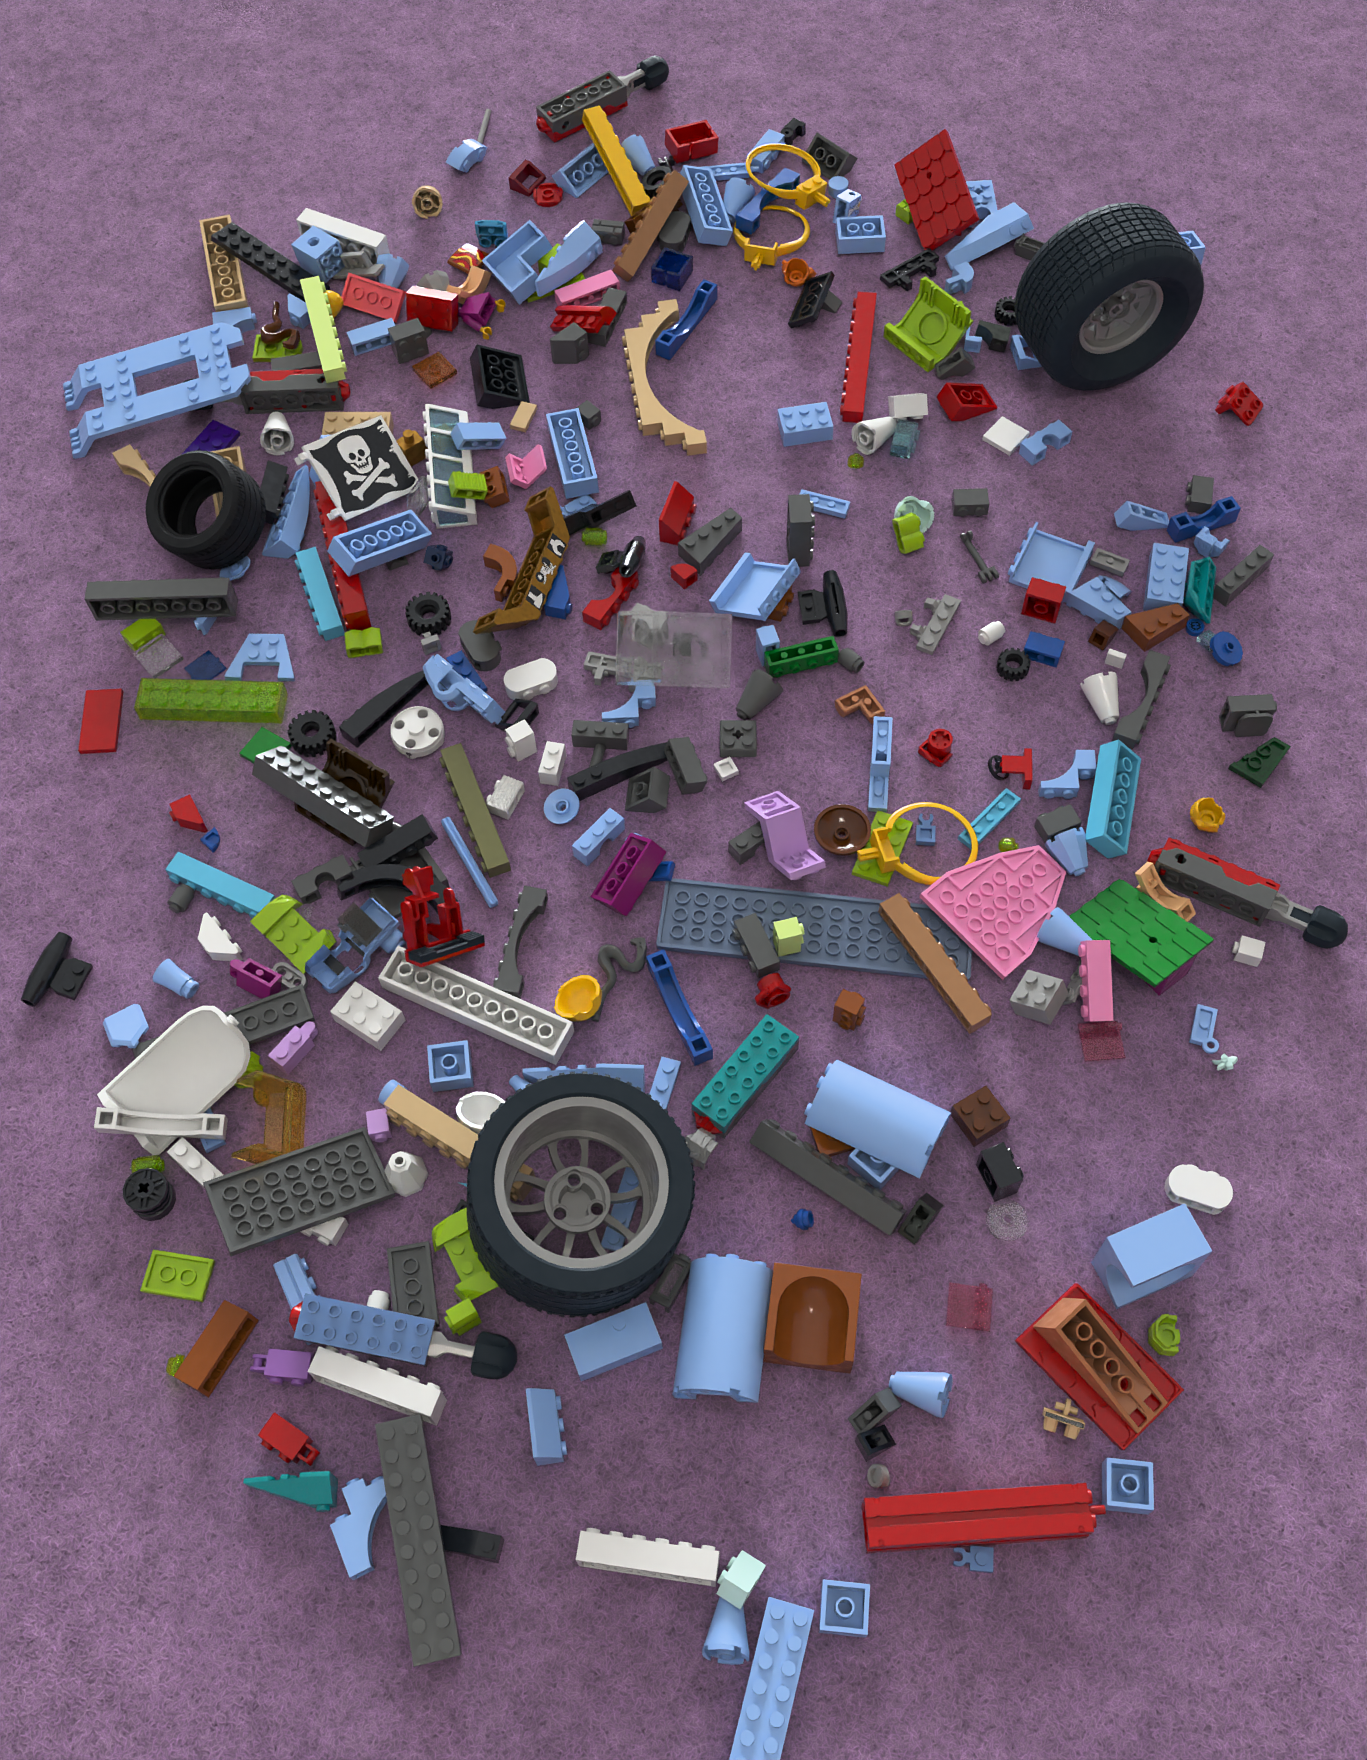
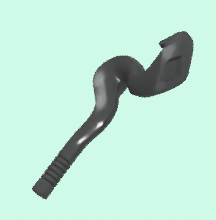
(608, 951)

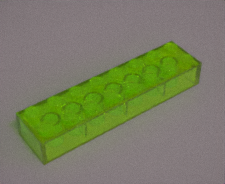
(211, 700)

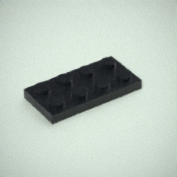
(811, 300)

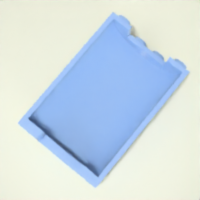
(876, 1117)
(723, 1328)

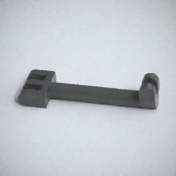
(985, 571)

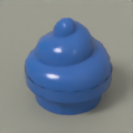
(803, 1219)

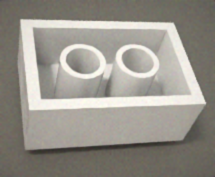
(368, 1015)

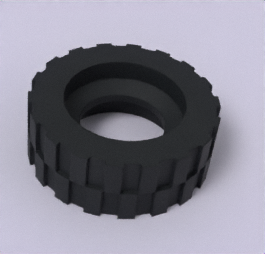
(653, 176)

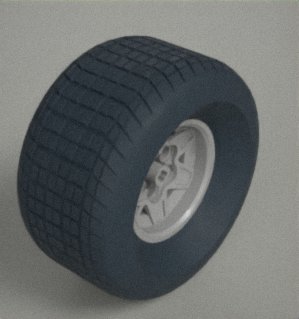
(1108, 296)

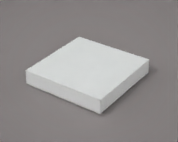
(1005, 435)

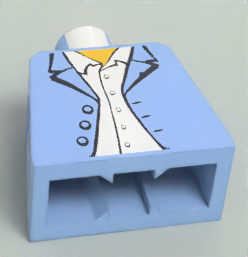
(847, 204)

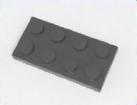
(413, 1280)

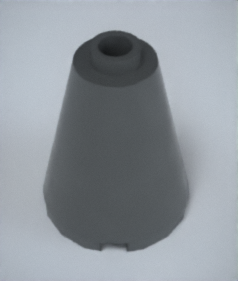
(757, 694)

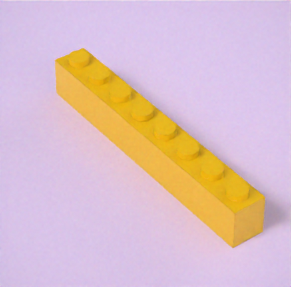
(615, 159)

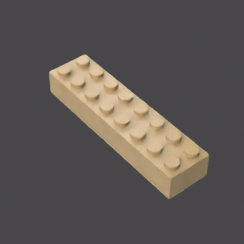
(223, 268)
(441, 1131)

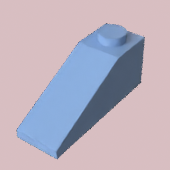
(1139, 517)

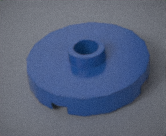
(1226, 648)

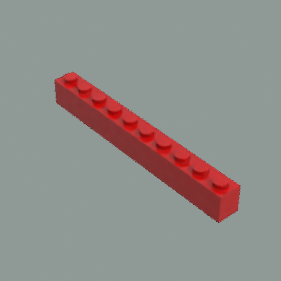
(859, 357)

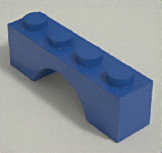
(1220, 514)

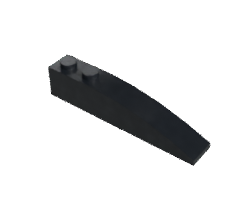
(381, 708)
(615, 770)

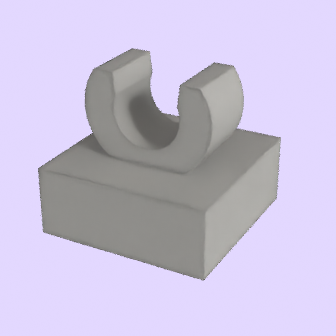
(430, 643)

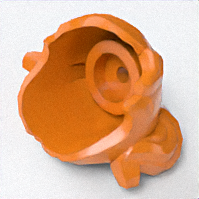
(797, 269)

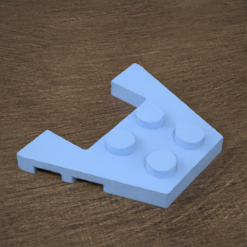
(264, 651)

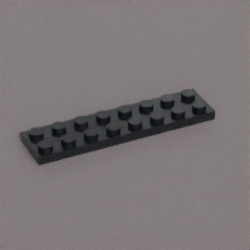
(262, 258)

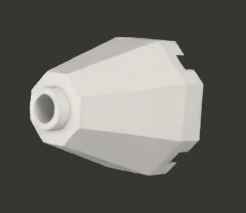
(406, 1173)

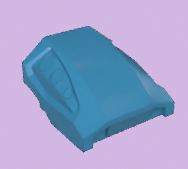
(491, 232)

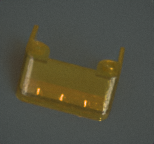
(283, 1116)

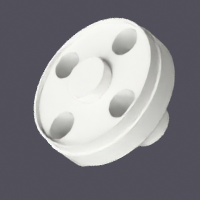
(417, 732)

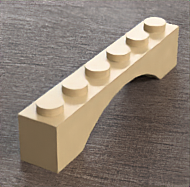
(131, 464)

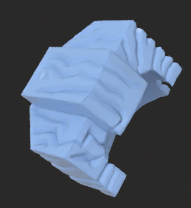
(1208, 544)

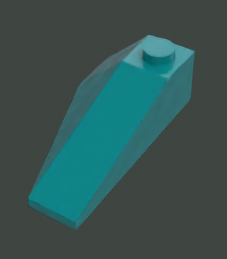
(310, 1489)

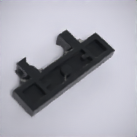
(900, 274)

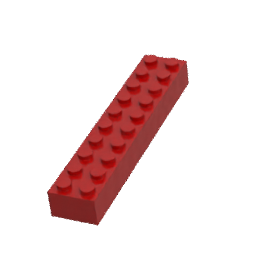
(350, 587)

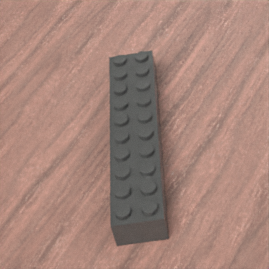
(418, 1540)

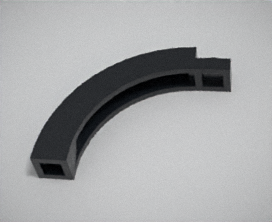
(383, 876)

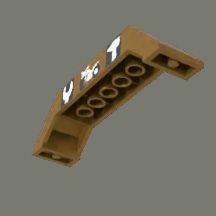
(537, 569)

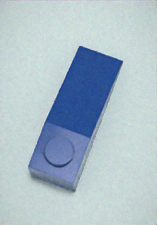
(558, 599)

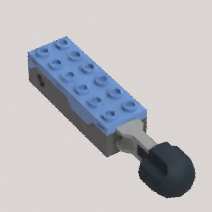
(395, 1336)

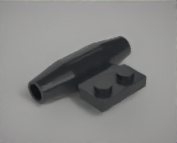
(626, 560)
(827, 604)
(56, 971)

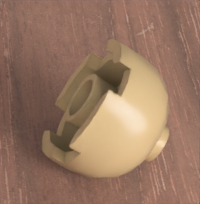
(427, 199)

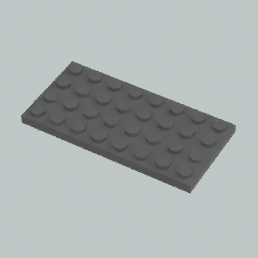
(298, 1190)

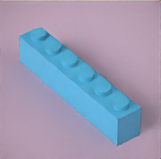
(320, 594)
(218, 884)

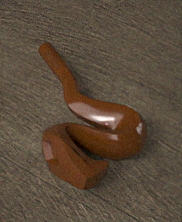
(270, 335)

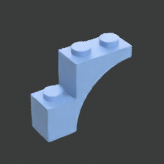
(628, 713)
(1068, 784)

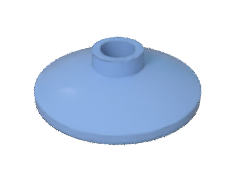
(236, 570)
(558, 800)

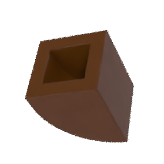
(1103, 634)

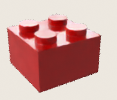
(1043, 600)

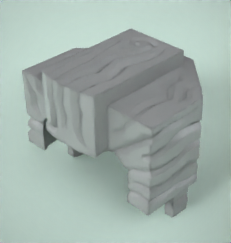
(701, 1146)

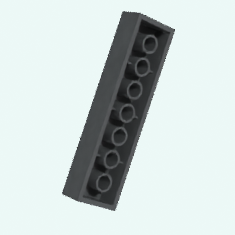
(161, 599)
(322, 795)

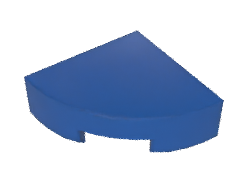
(211, 840)

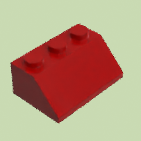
(676, 515)

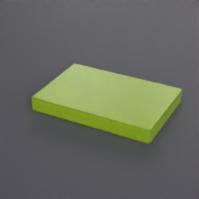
(177, 1275)

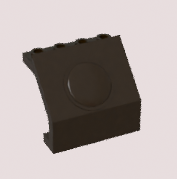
(355, 774)

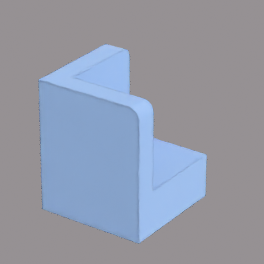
(972, 343)

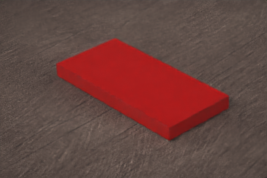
(101, 721)

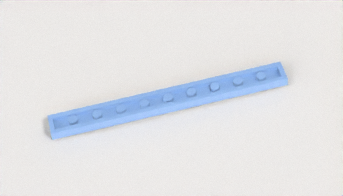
(623, 1212)

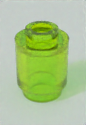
(594, 536)
(152, 1162)

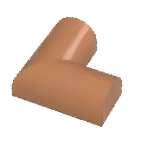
(860, 699)

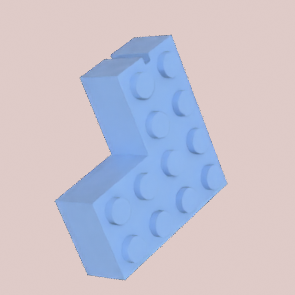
(513, 261)

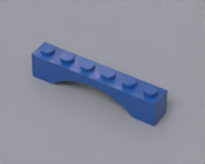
(749, 217)
(671, 339)
(678, 1008)

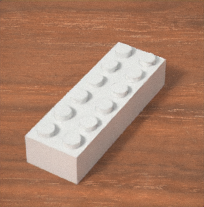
(350, 236)
(377, 1385)
(648, 1557)

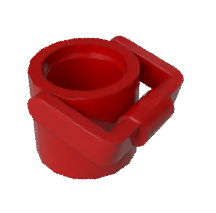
(938, 747)
(772, 990)

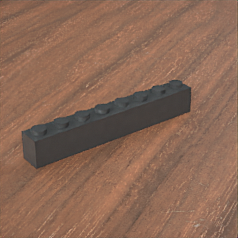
(828, 1176)

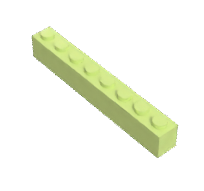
(323, 330)

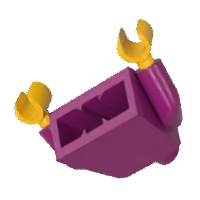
(478, 310)

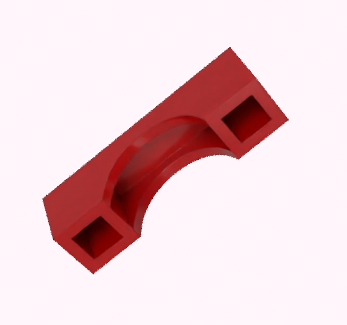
(599, 612)

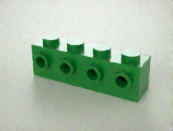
(801, 657)

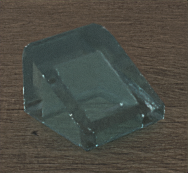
(1204, 639)

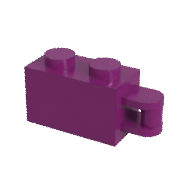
(255, 978)

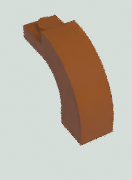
(502, 561)

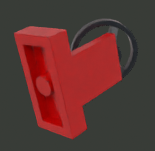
(1015, 765)

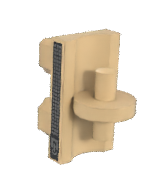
(1072, 1423)

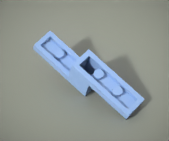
(880, 764)

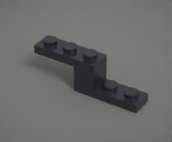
(597, 514)

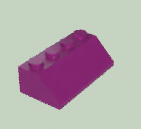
(628, 874)

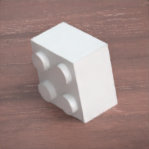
(908, 406)

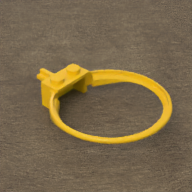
(806, 193)
(765, 255)
(885, 855)

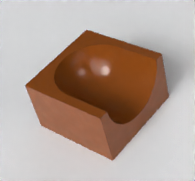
(812, 1318)

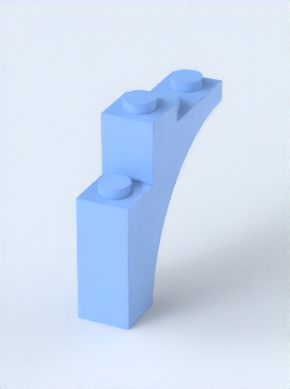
(355, 1531)

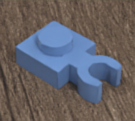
(925, 832)
(979, 1558)

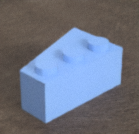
(1098, 603)

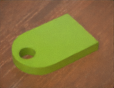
(265, 352)

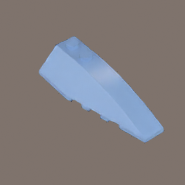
(990, 234)
(578, 251)
(288, 532)
(626, 1072)

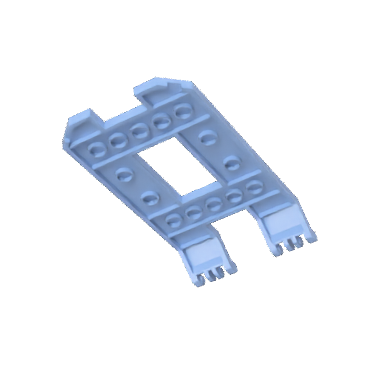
(117, 376)

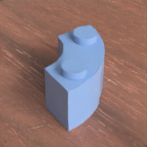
(466, 155)

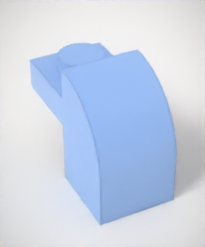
(961, 279)

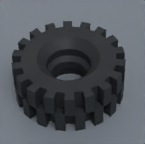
(426, 604)
(312, 744)

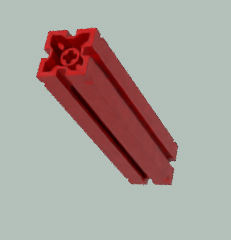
(979, 1517)

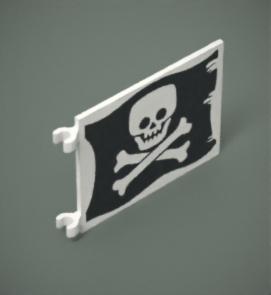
(360, 468)

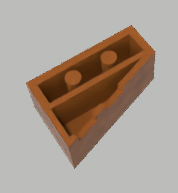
(1155, 625)

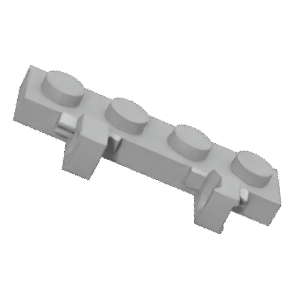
(930, 635)
(601, 666)

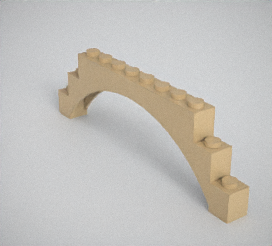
(652, 415)

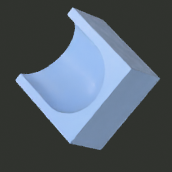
(1151, 1256)

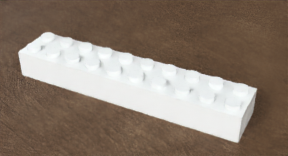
(479, 1006)

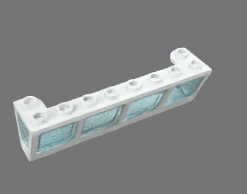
(443, 460)

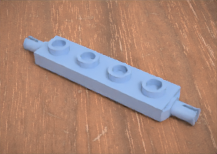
(728, 171)

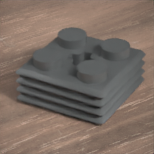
(742, 747)

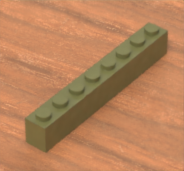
(475, 811)

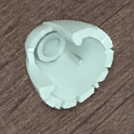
(919, 507)

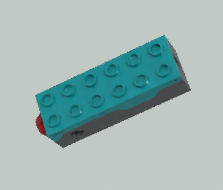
(744, 1077)

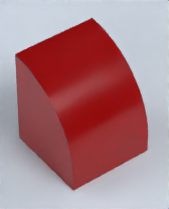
(684, 574)

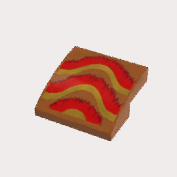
(467, 256)

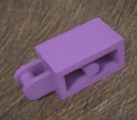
(284, 1366)

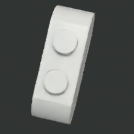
(531, 679)
(1198, 1189)

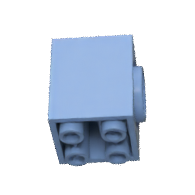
(318, 253)

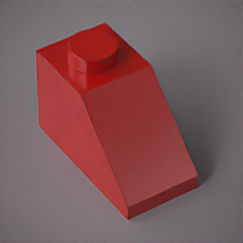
(187, 814)

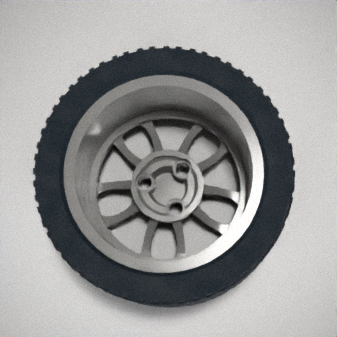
(587, 1110)

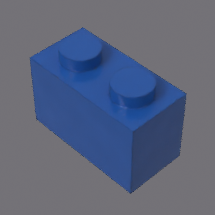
(1044, 649)

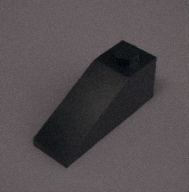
(472, 1543)

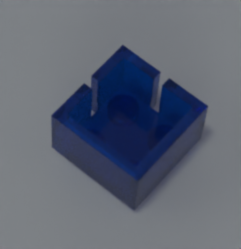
(672, 269)

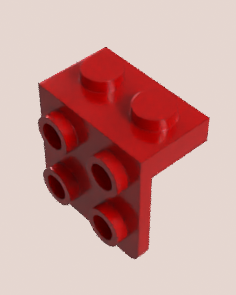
(1242, 402)

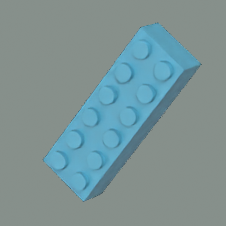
(1113, 799)

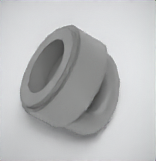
(903, 614)
(878, 1476)

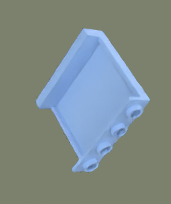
(1050, 560)
(754, 588)

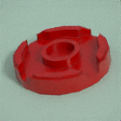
(548, 195)

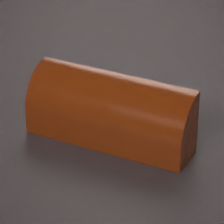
(216, 1348)

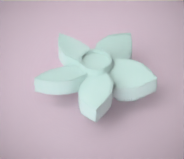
(1225, 1062)

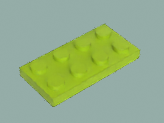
(898, 836)

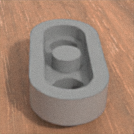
(292, 975)

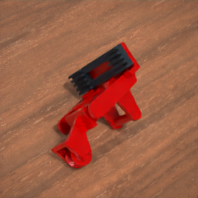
(450, 932)

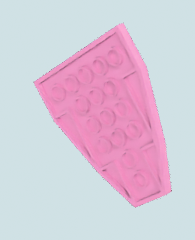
(999, 904)

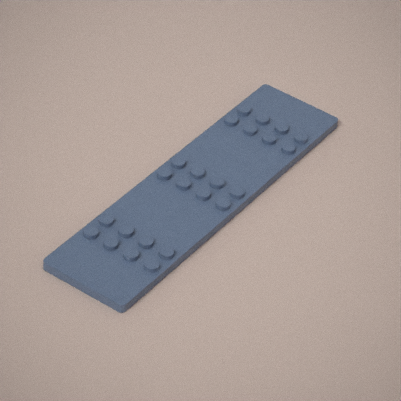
(837, 929)

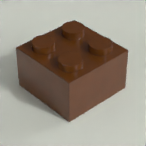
(980, 1116)

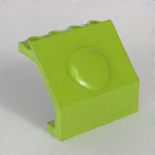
(930, 326)

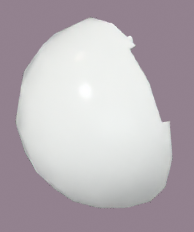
(476, 1109)

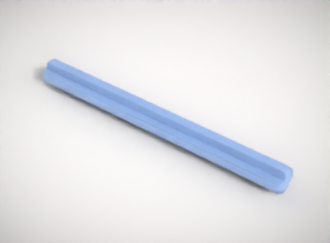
(469, 862)

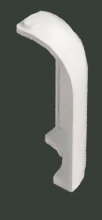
(182, 1070)

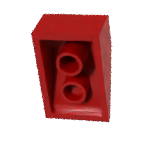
(965, 400)

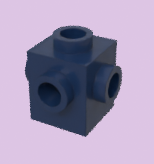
(438, 557)

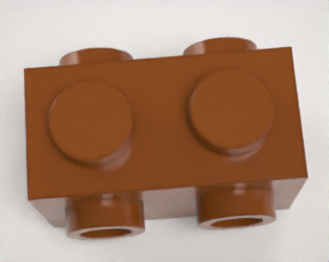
(496, 486)
(849, 1010)

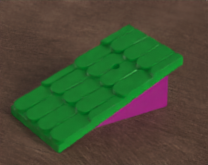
(1142, 934)

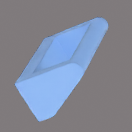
(1021, 360)

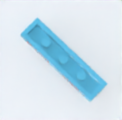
(991, 817)

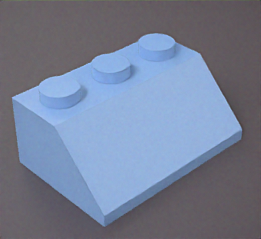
(545, 1426)

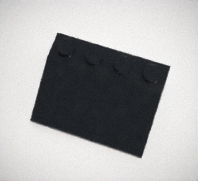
(498, 378)

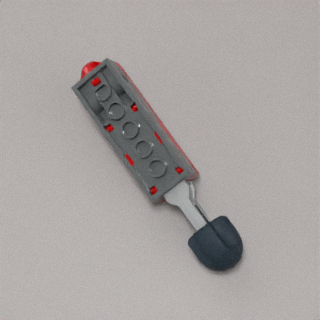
(564, 113)
(290, 392)
(1242, 893)

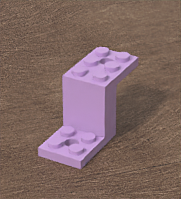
(785, 835)

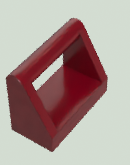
(521, 174)

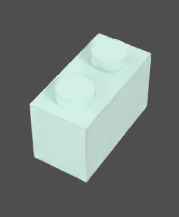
(740, 1579)

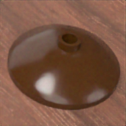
(846, 821)

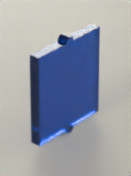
(205, 667)

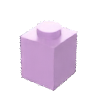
(378, 1125)

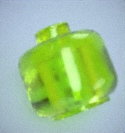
(855, 461)
(1008, 844)
(174, 1363)

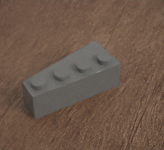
(709, 541)

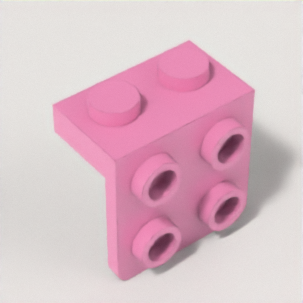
(526, 470)

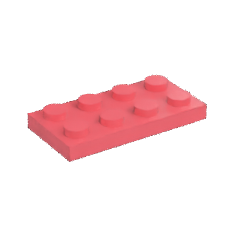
(372, 297)

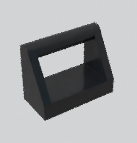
(529, 714)

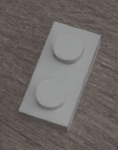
(1109, 562)

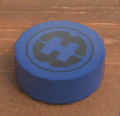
(1194, 627)

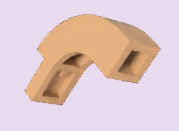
(474, 284)
(1153, 887)

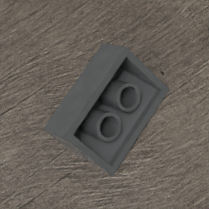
(830, 157)

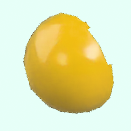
(578, 998)

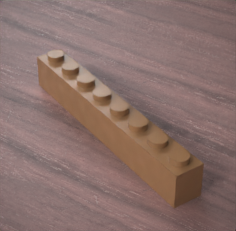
(650, 226)
(935, 963)

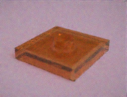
(434, 370)

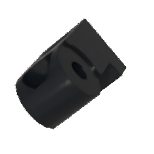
(792, 130)

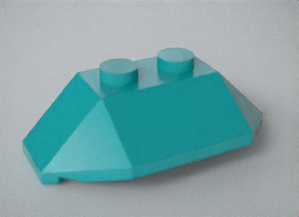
(1200, 588)

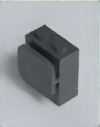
(1248, 714)

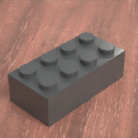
(800, 529)

